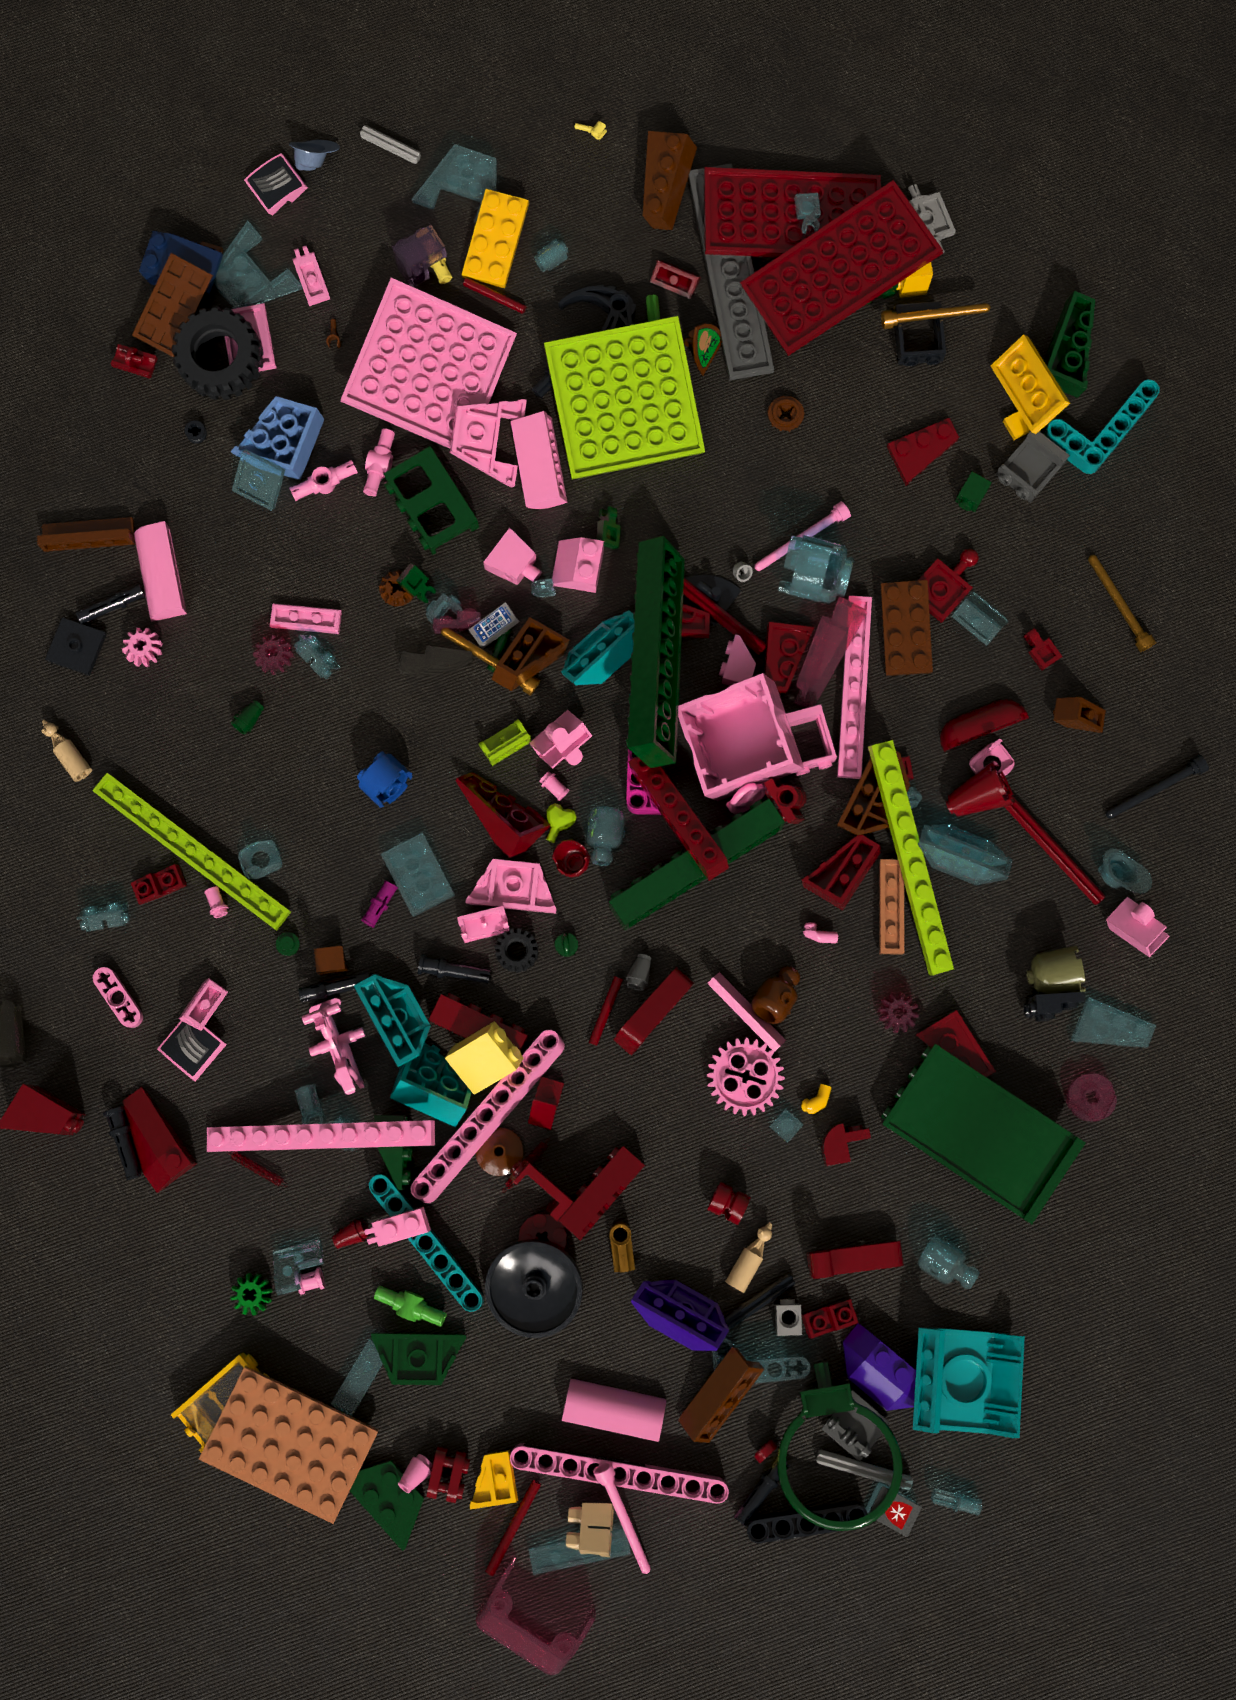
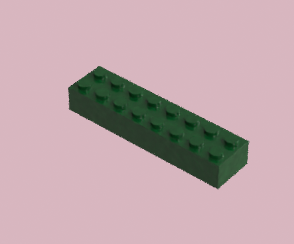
(683, 873)

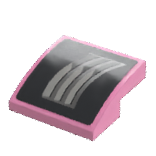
(275, 183)
(191, 1049)

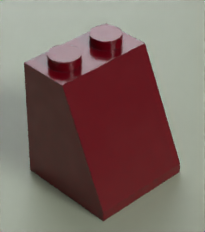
(41, 1112)

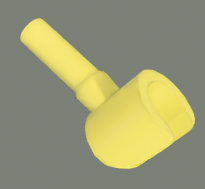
(597, 131)

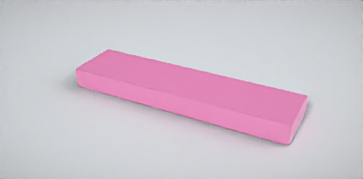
(745, 1011)

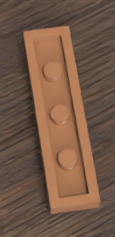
(891, 907)

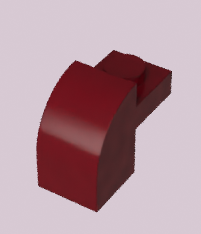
(835, 1144)

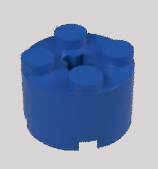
(384, 779)

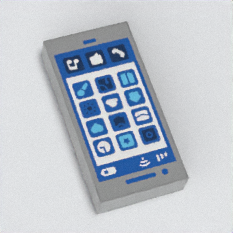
(494, 625)

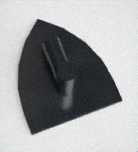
(717, 589)

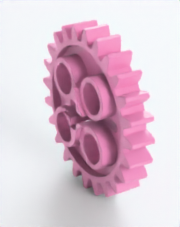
(751, 1055)

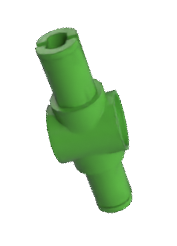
(410, 1306)

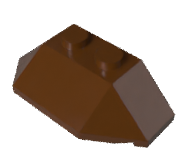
(865, 808)

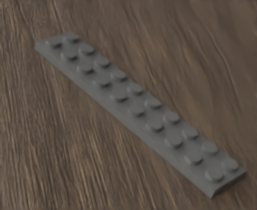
(738, 320)

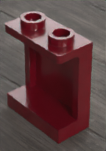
(560, 1202)

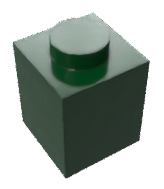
(973, 492)

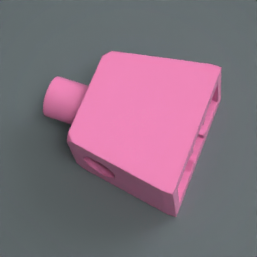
(512, 559)

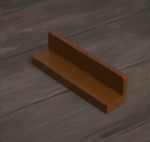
(87, 534)
(719, 1396)

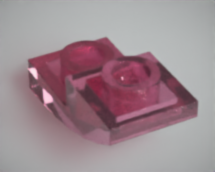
(465, 620)

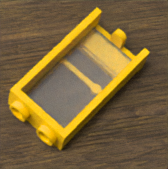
(206, 1405)

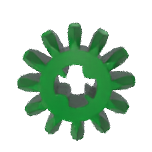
(250, 1284)

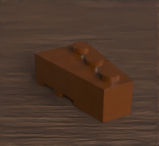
(528, 654)

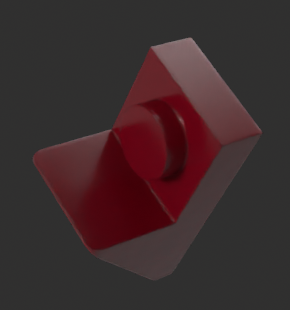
(545, 1103)

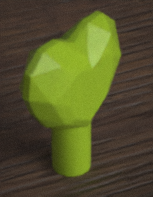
(559, 820)

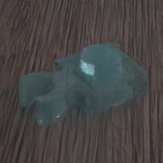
(808, 209)

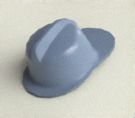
(312, 153)

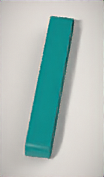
(437, 1248)

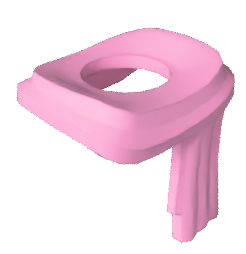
(993, 749)

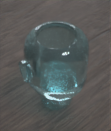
(604, 833)
(945, 1262)

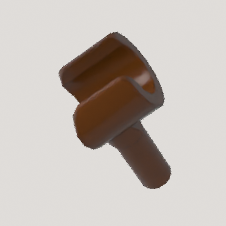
(333, 334)

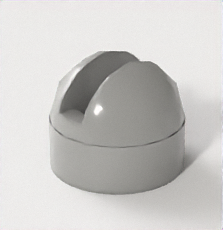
(746, 569)

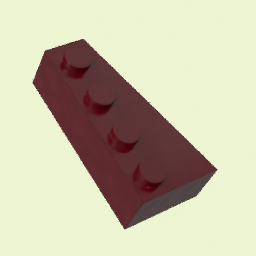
(602, 1192)

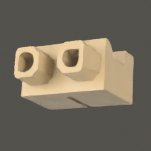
(595, 1528)

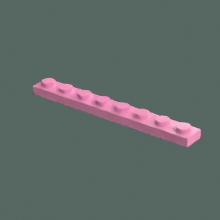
(854, 697)

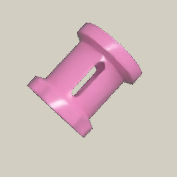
(312, 1280)

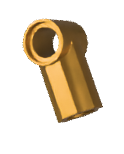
(622, 1249)

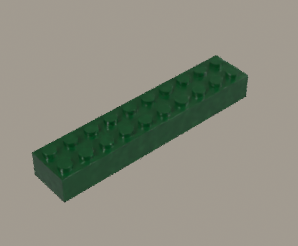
(656, 653)

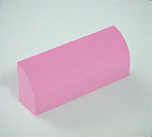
(538, 461)
(159, 571)
(614, 1410)

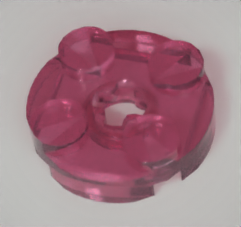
(1095, 1110)

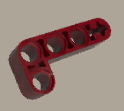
(653, 1011)
(854, 1259)

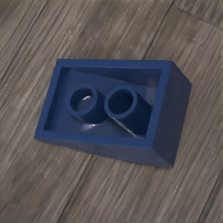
(163, 244)

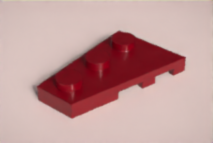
(955, 1038)

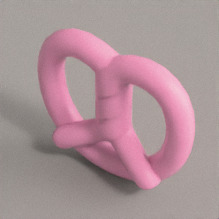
(746, 797)

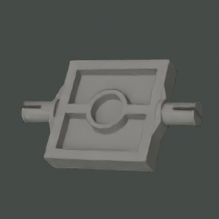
(933, 213)

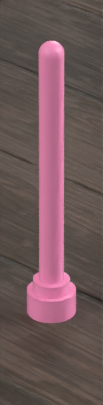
(839, 513)
(605, 1475)

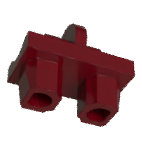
(134, 361)

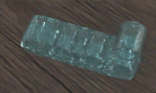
(765, 1361)

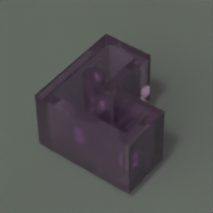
(417, 254)

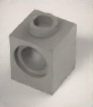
(793, 1328)

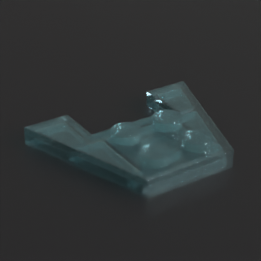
(460, 173)
(243, 281)

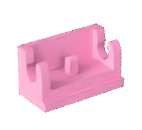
(483, 924)

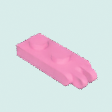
(310, 277)
(398, 1227)

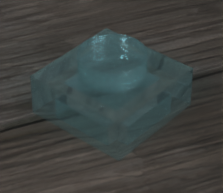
(786, 1125)

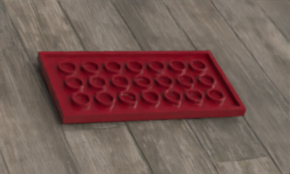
(756, 210)
(841, 267)

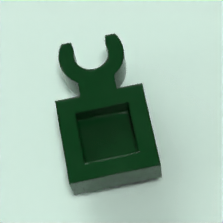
(414, 582)

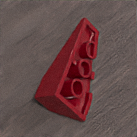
(506, 822)
(156, 1143)

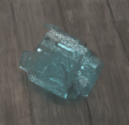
(818, 568)

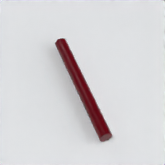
(512, 1528)

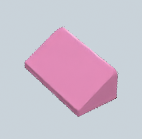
(203, 1004)

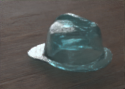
(1122, 871)

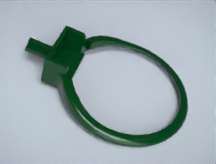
(826, 1401)

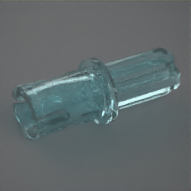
(956, 1501)

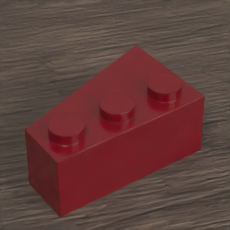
(843, 873)

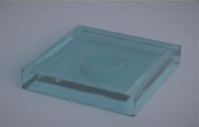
(258, 479)

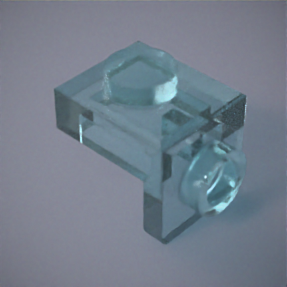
(441, 606)

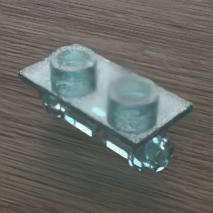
(308, 648)
(94, 917)

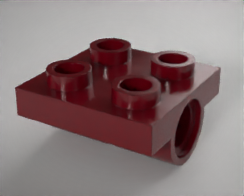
(779, 793)

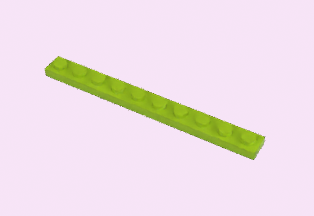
(192, 851)
(910, 857)

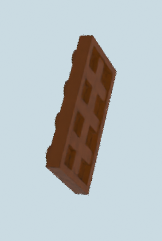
(171, 302)
(906, 628)

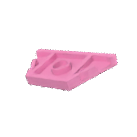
(513, 886)

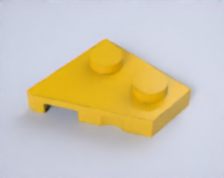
(496, 1481)

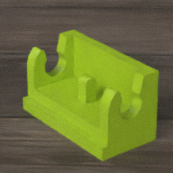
(505, 742)

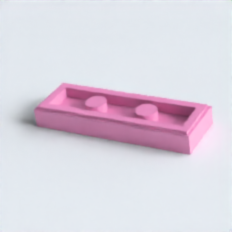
(305, 618)

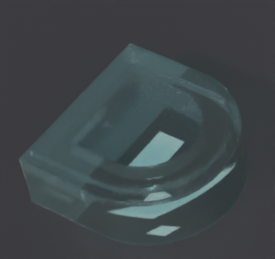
(543, 588)

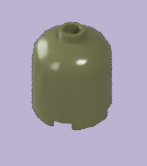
(1057, 972)

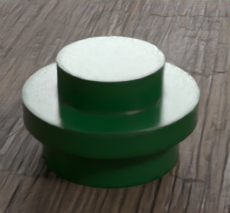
(287, 944)

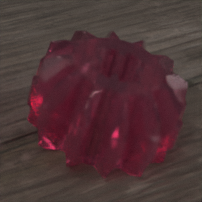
(273, 646)
(903, 1020)

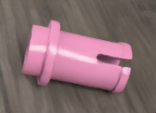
(554, 785)
(216, 903)

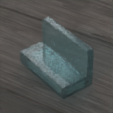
(980, 618)

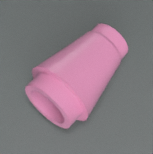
(415, 1473)

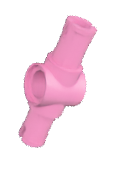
(378, 462)
(334, 474)

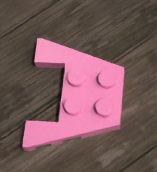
(477, 436)

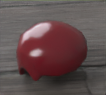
(571, 858)

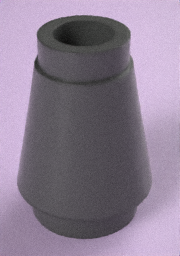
(639, 973)

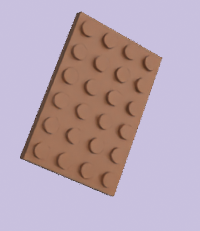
(288, 1444)

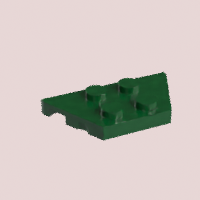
(417, 1357)
(386, 1502)

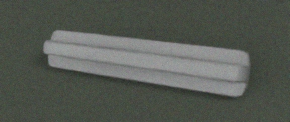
(390, 144)

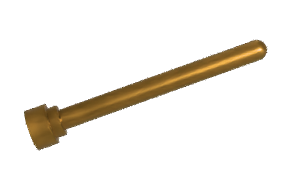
(891, 318)
(1143, 639)
(528, 686)

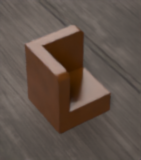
(330, 960)

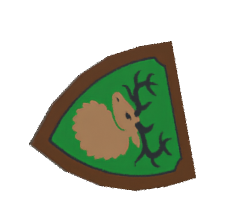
(705, 344)

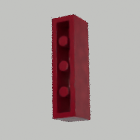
(468, 1020)

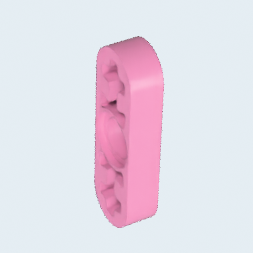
(102, 987)

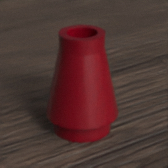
(351, 1234)

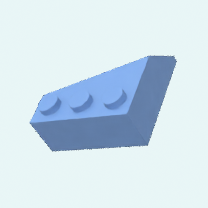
(284, 435)

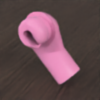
(819, 936)

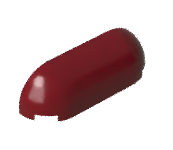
(981, 722)

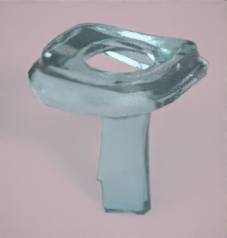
(255, 872)

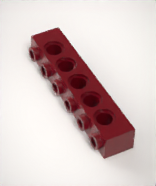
(680, 818)

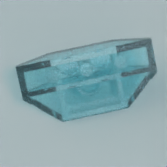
(963, 854)

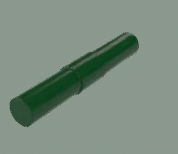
(500, 647)

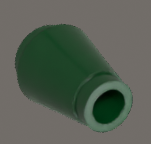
(247, 717)

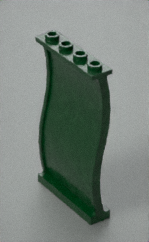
(982, 1133)

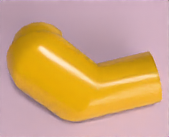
(817, 1103)

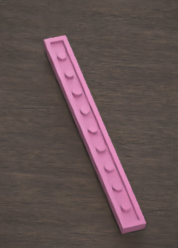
(321, 1136)

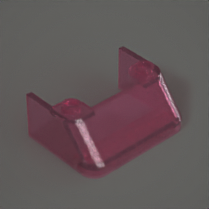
(495, 1622)

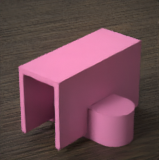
(561, 740)
(1137, 926)

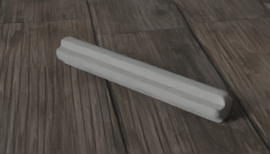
(861, 1468)

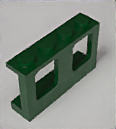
(441, 491)

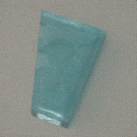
(1111, 1026)

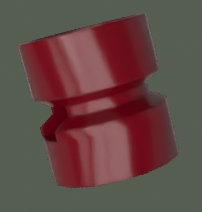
(729, 1203)

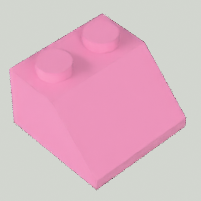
(578, 564)

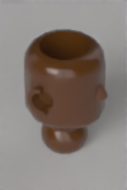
(776, 996)

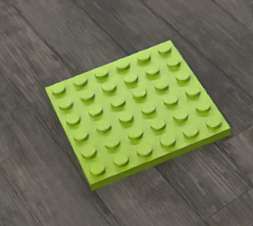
(624, 397)

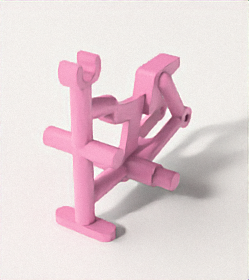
(337, 1044)

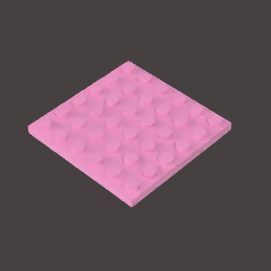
(426, 362)

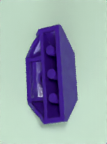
(681, 1314)
(878, 1370)

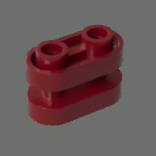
(455, 1488)

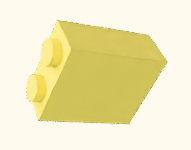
(484, 1057)

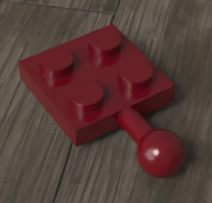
(946, 586)

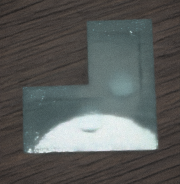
(289, 1263)

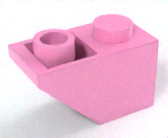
(739, 664)

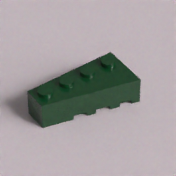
(1071, 343)

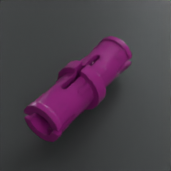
(379, 904)

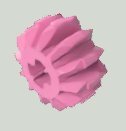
(149, 650)

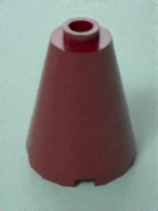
(981, 792)

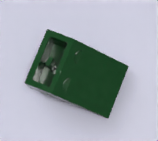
(396, 1157)

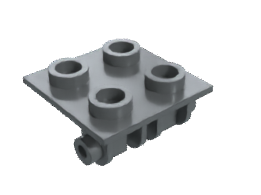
(853, 1430)

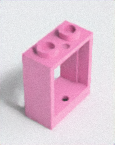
(808, 715)

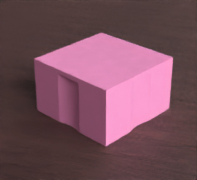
(739, 737)

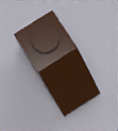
(1079, 714)

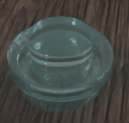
(914, 797)

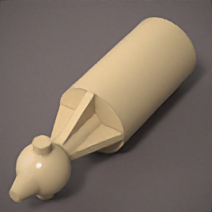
(67, 753)
(749, 1261)

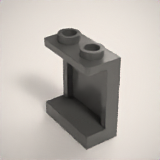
(1032, 466)

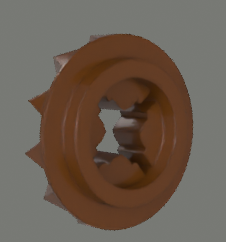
(786, 404)
(398, 598)

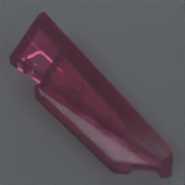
(827, 650)

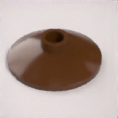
(502, 1164)

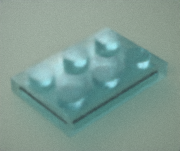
(417, 874)

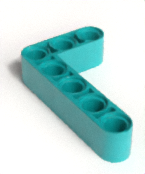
(1110, 433)

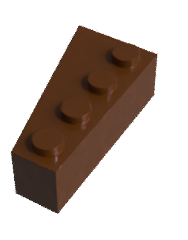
(666, 175)

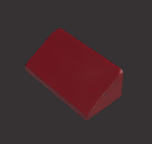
(675, 279)

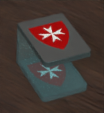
(900, 1514)

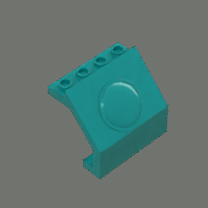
(968, 1382)

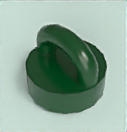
(566, 945)

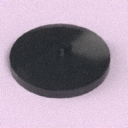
(534, 1288)

